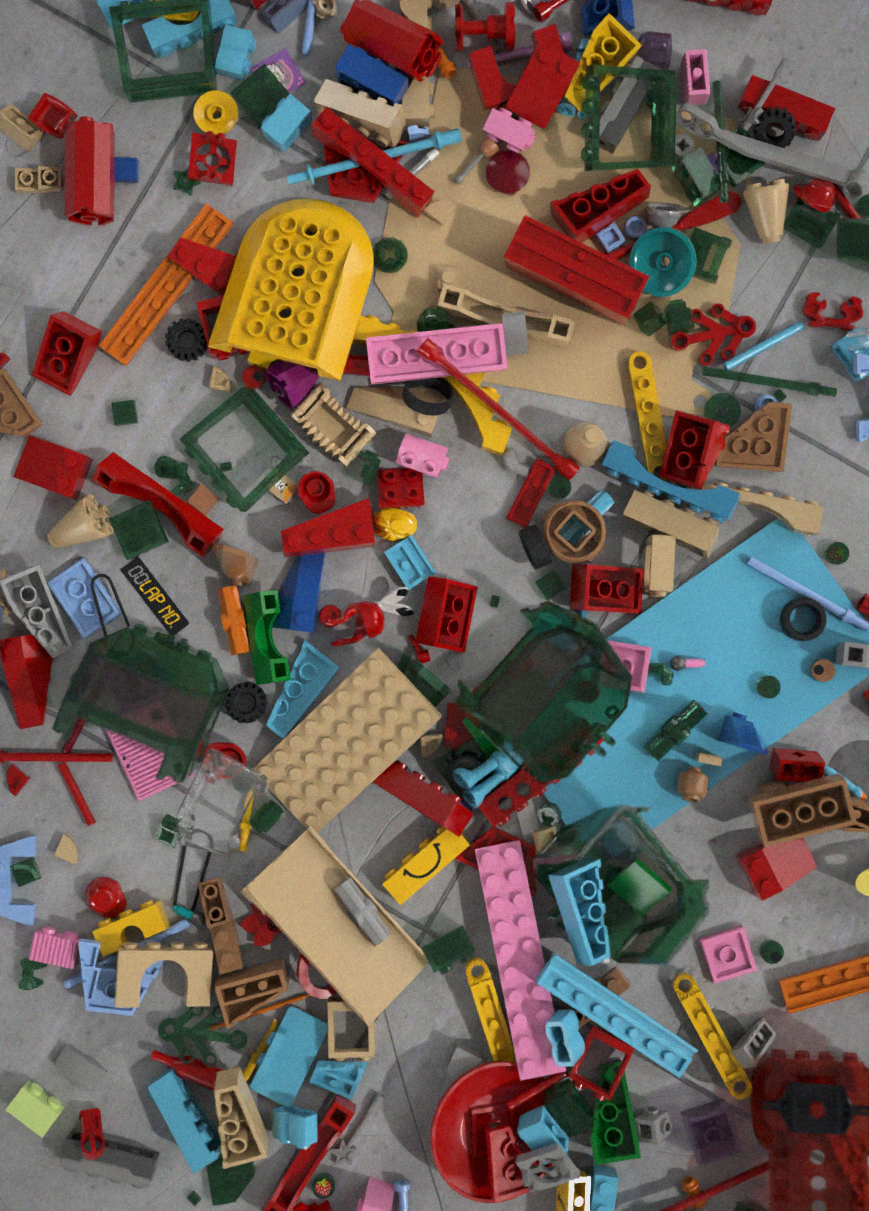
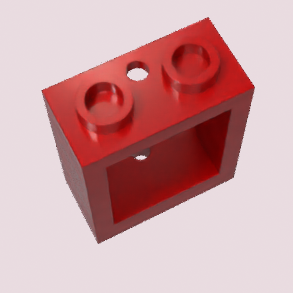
(207, 308)
(598, 1091)

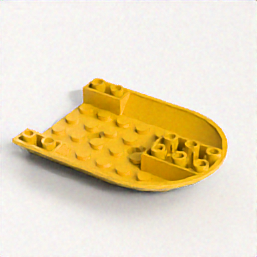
(322, 300)

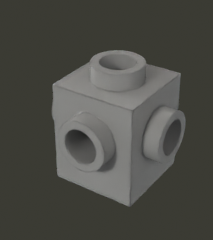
(652, 1125)

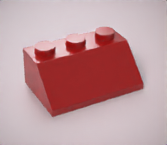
(446, 614)

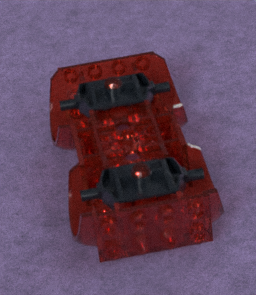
(808, 1106)

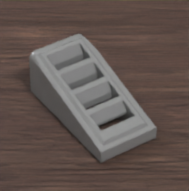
(742, 1050)

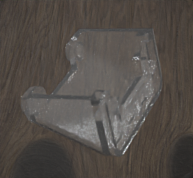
(217, 803)

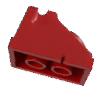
(692, 448)

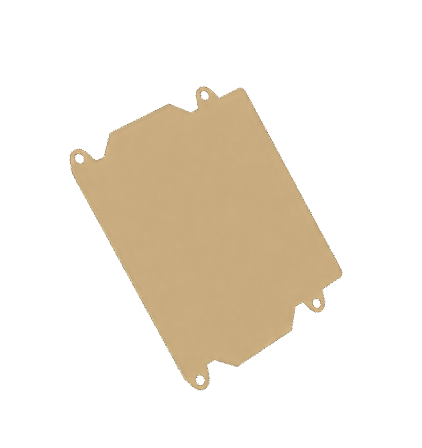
(486, 221)

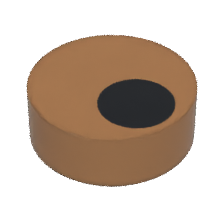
(822, 670)

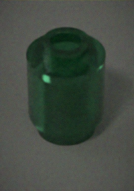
(266, 816)

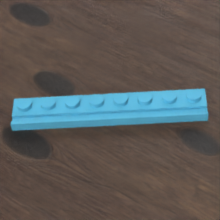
(616, 1015)

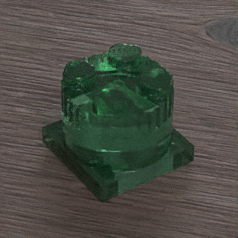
(427, 683)

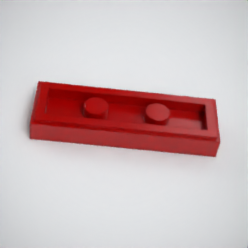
(531, 493)

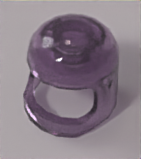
(656, 48)

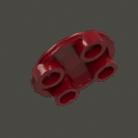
(507, 172)

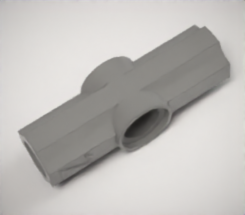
(362, 911)

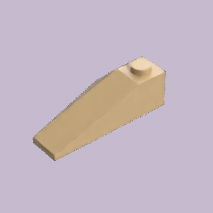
(389, 407)

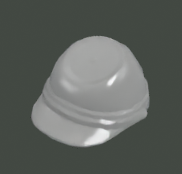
(664, 214)

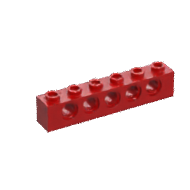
(499, 815)

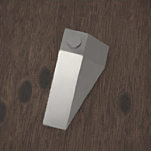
(33, 604)

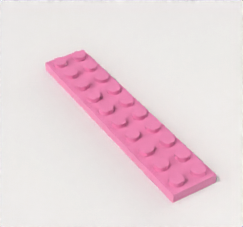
(518, 955)

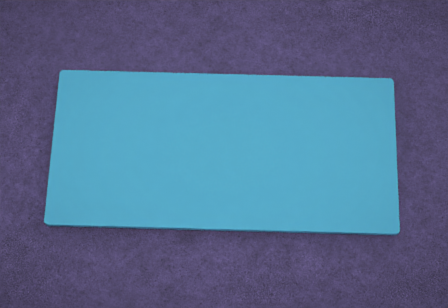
(734, 625)

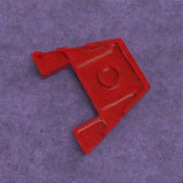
(355, 182)

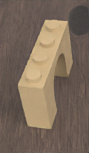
(135, 959)

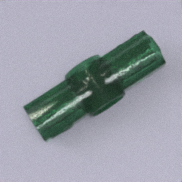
(675, 730)

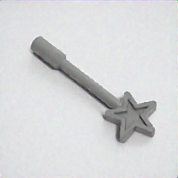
(753, 114)
(346, 1149)

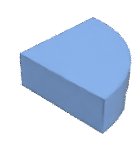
(416, 134)

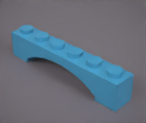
(717, 502)

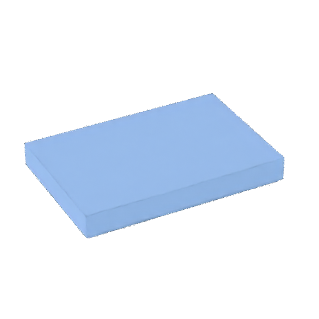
(75, 596)

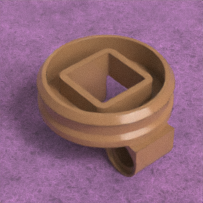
(586, 514)

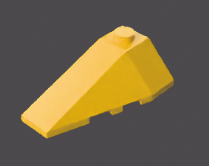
(607, 46)

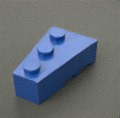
(371, 76)

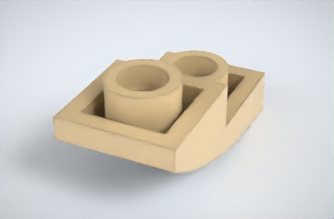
(38, 180)

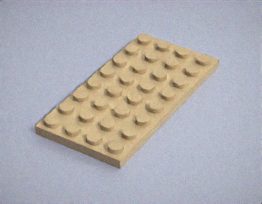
(347, 741)

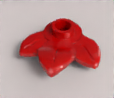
(261, 926)

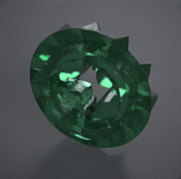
(389, 265)

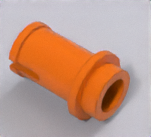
(447, 68)
(691, 1186)

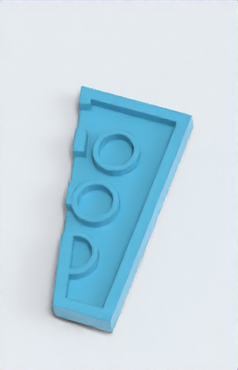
(309, 678)

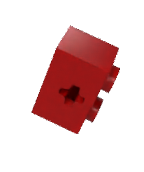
(796, 765)

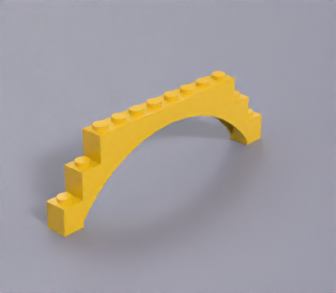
(493, 434)

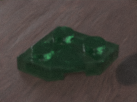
(739, 165)
(228, 1183)

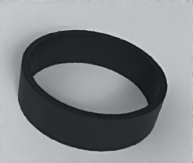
(426, 407)

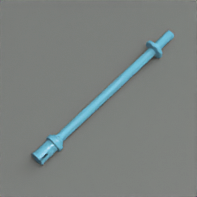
(437, 141)

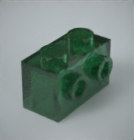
(696, 176)
(449, 950)
(568, 1108)

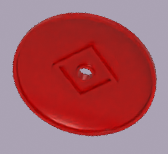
(461, 1120)

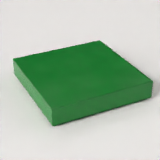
(639, 886)

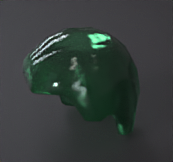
(434, 319)

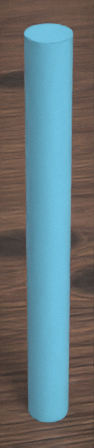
(755, 350)

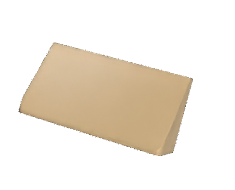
(19, 127)

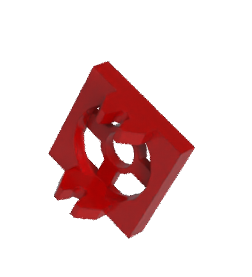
(211, 175)

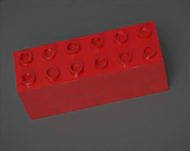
(575, 270)

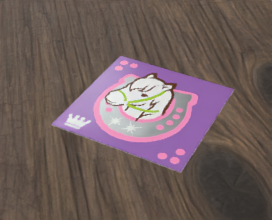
(284, 70)

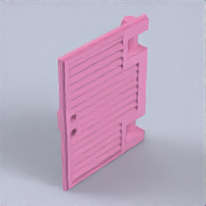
(142, 765)

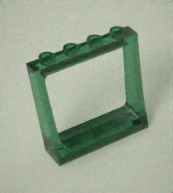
(170, 85)
(662, 120)
(271, 423)

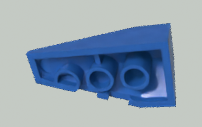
(596, 10)

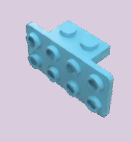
(289, 1056)

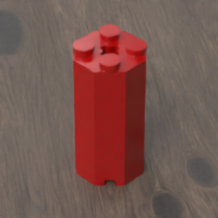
(392, 39)
(89, 172)

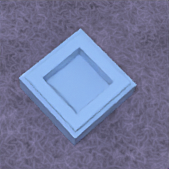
(610, 238)

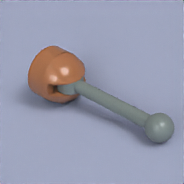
(487, 149)

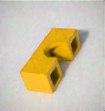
(149, 918)

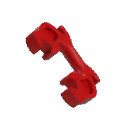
(851, 313)

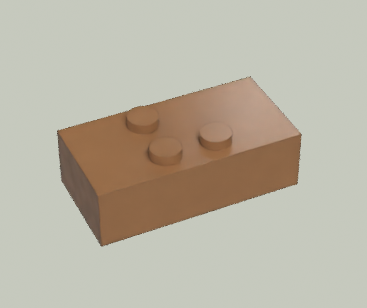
(802, 810)

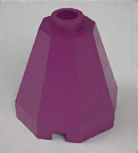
(291, 381)

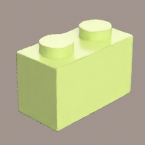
(35, 1108)

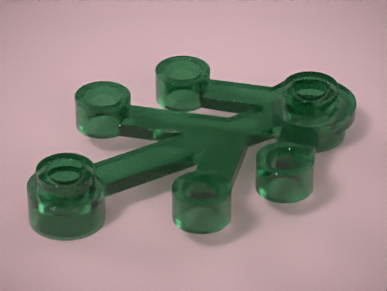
(198, 1034)

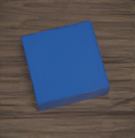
(126, 170)

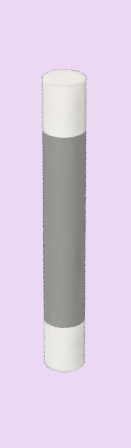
(420, 165)

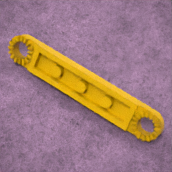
(647, 412)
(490, 1012)
(712, 1035)

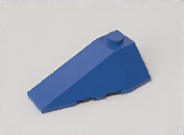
(301, 594)
(742, 733)

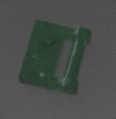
(808, 226)
(702, 244)

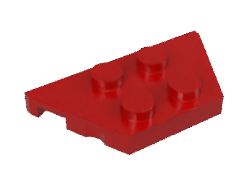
(497, 836)

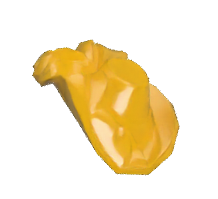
(394, 524)

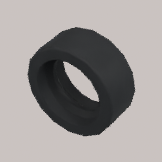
(535, 547)
(819, 611)

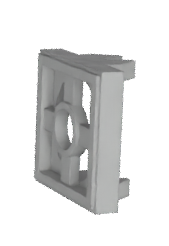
(552, 1154)

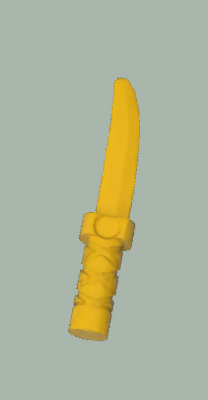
(245, 827)
(256, 1053)

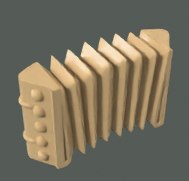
(331, 426)

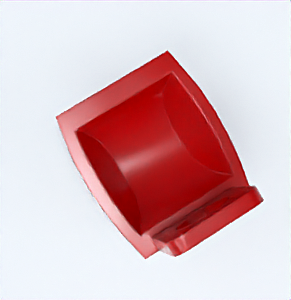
(52, 116)

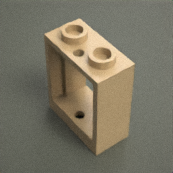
(659, 565)
(342, 1054)

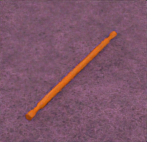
(263, 1010)

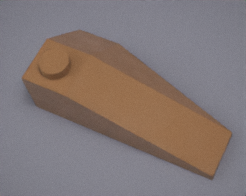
(236, 564)

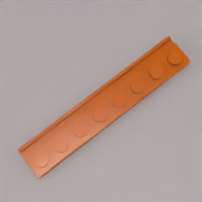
(161, 290)
(825, 984)

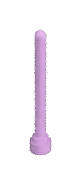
(566, 41)

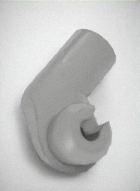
(511, 463)

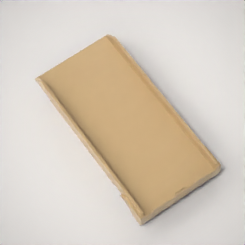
(302, 902)

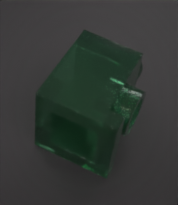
(678, 317)

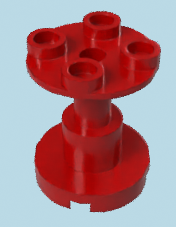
(494, 27)

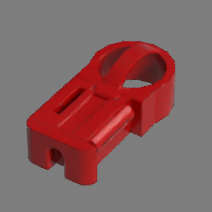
(91, 1130)

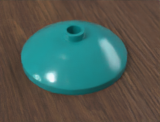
(648, 258)

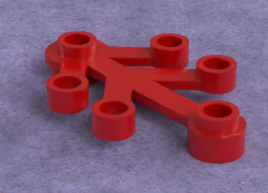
(716, 332)

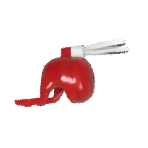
(370, 616)

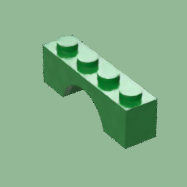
(268, 662)

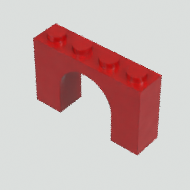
(491, 86)

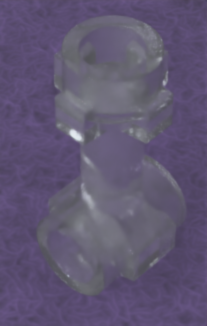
(304, 466)

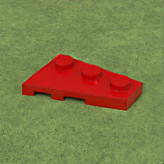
(204, 263)

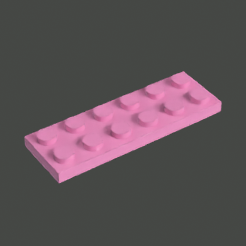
(467, 348)

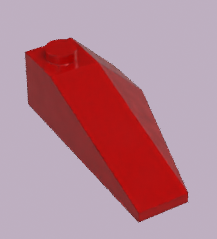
(28, 677)

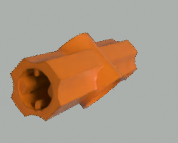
(234, 620)

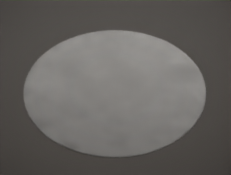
(853, 764)
(702, 1066)

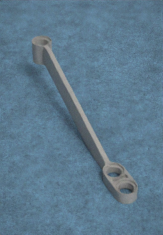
(774, 154)

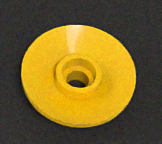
(212, 103)

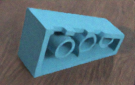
(582, 910)
(186, 1119)

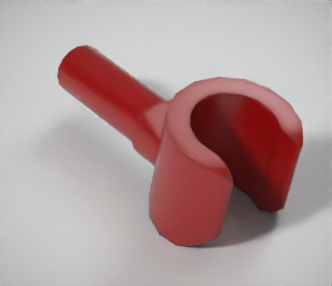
(423, 656)

